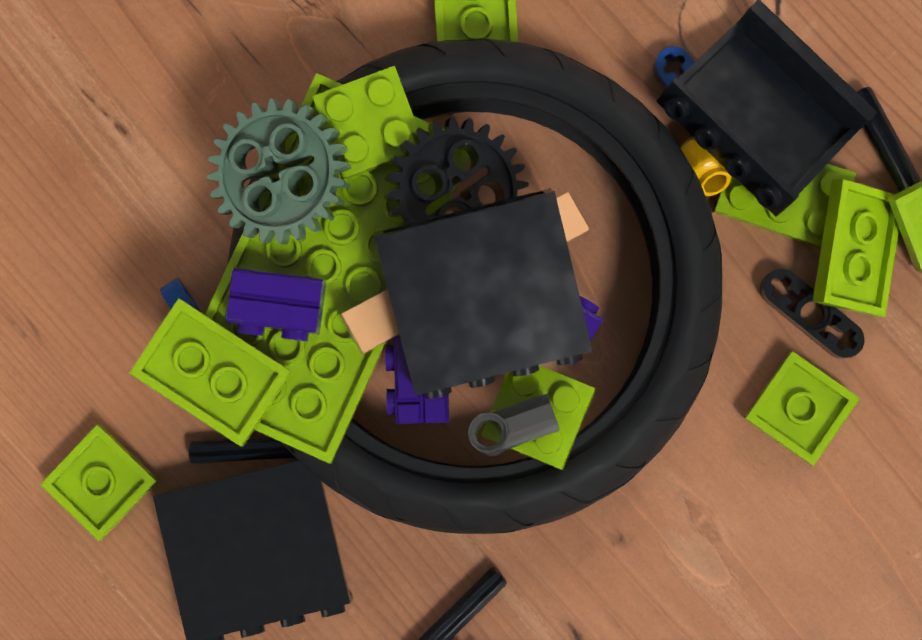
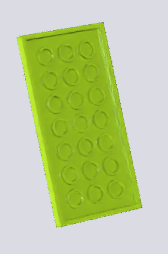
(328, 369)

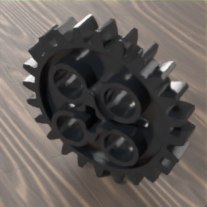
(435, 157)

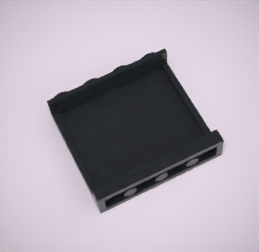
(766, 107)
(484, 293)
(252, 552)

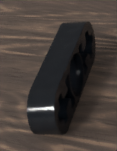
(829, 340)

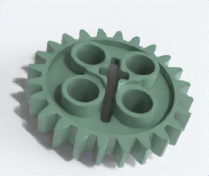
(268, 133)

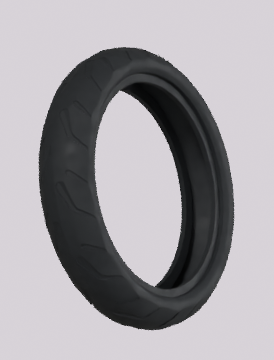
(683, 314)

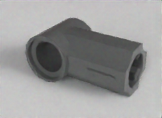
(518, 424)

